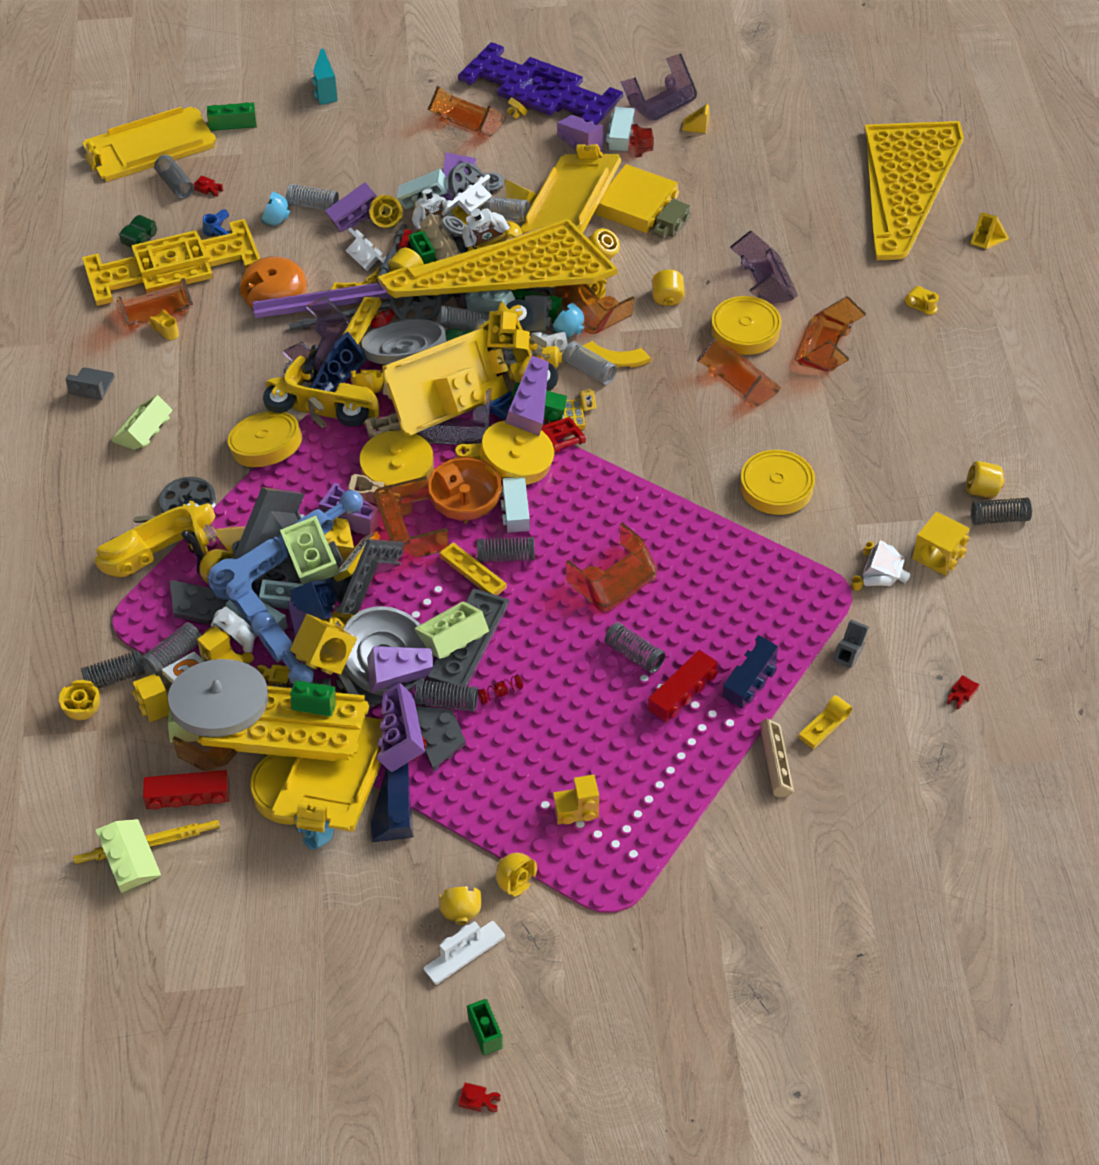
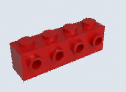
(682, 686)
(186, 789)

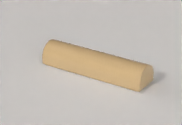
(776, 758)

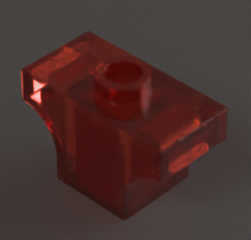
(641, 139)

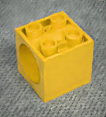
(941, 543)
(335, 641)

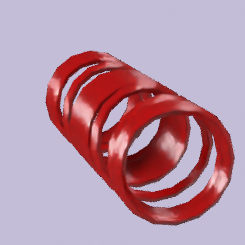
(500, 689)

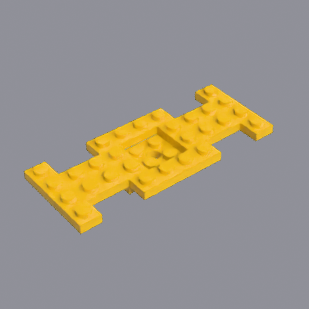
(153, 258)

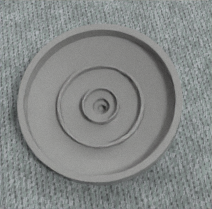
(401, 339)
(379, 628)
(218, 697)

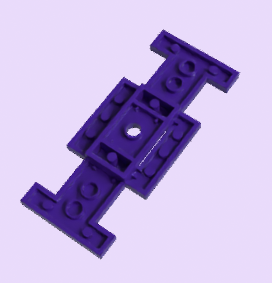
(529, 88)

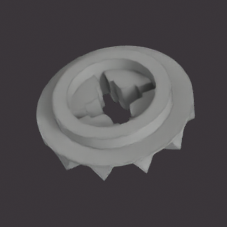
(497, 179)
(453, 225)

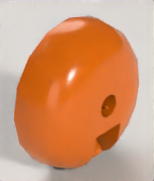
(271, 279)
(464, 488)

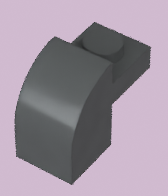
(852, 644)

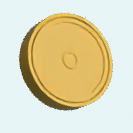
(746, 324)
(264, 439)
(516, 452)
(396, 458)
(777, 482)
(267, 783)

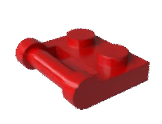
(562, 429)

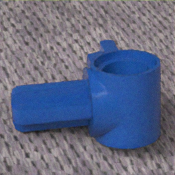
(212, 223)

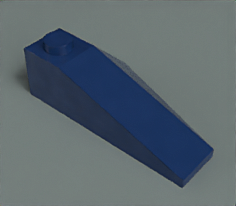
(340, 361)
(315, 598)
(393, 807)

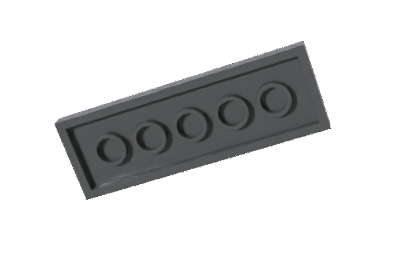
(463, 662)

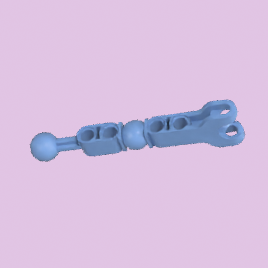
(246, 569)
(270, 632)

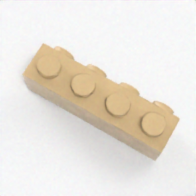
(439, 238)

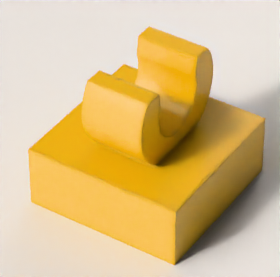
(517, 108)

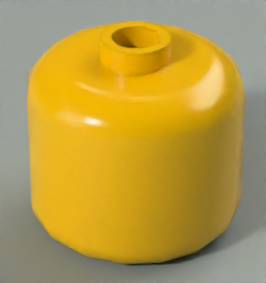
(606, 242)
(403, 258)
(668, 287)
(985, 479)

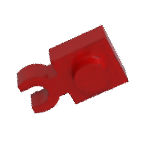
(206, 185)
(405, 240)
(382, 318)
(963, 689)
(475, 1097)

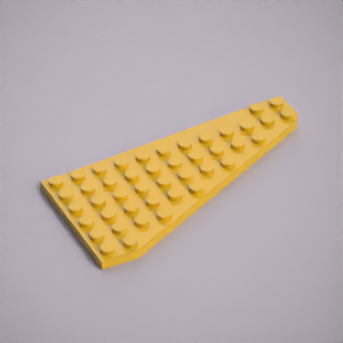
(905, 177)
(540, 258)

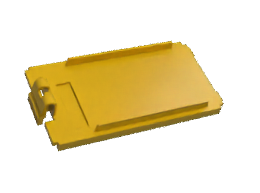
(141, 142)
(573, 188)
(413, 378)
(300, 733)
(331, 789)

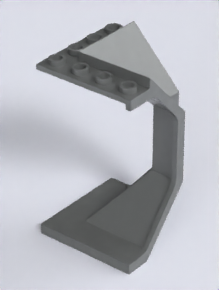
(280, 509)

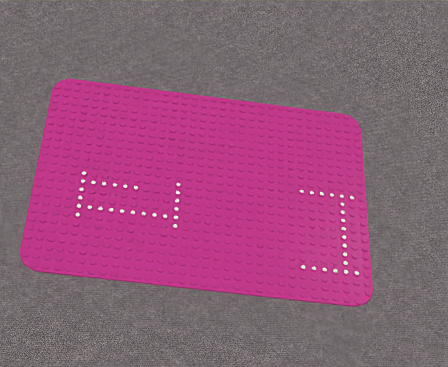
(580, 697)

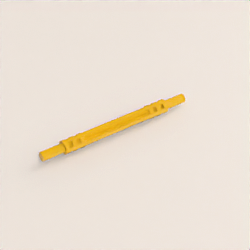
(156, 839)

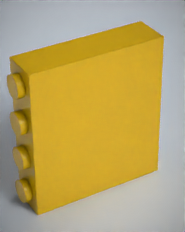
(636, 198)

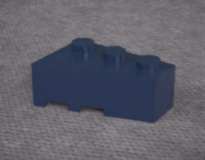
(752, 674)

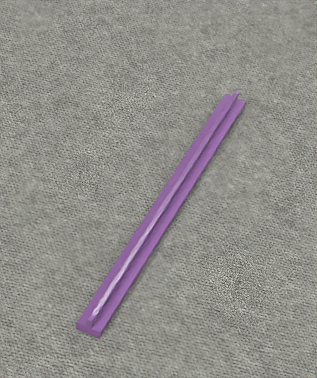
(299, 302)

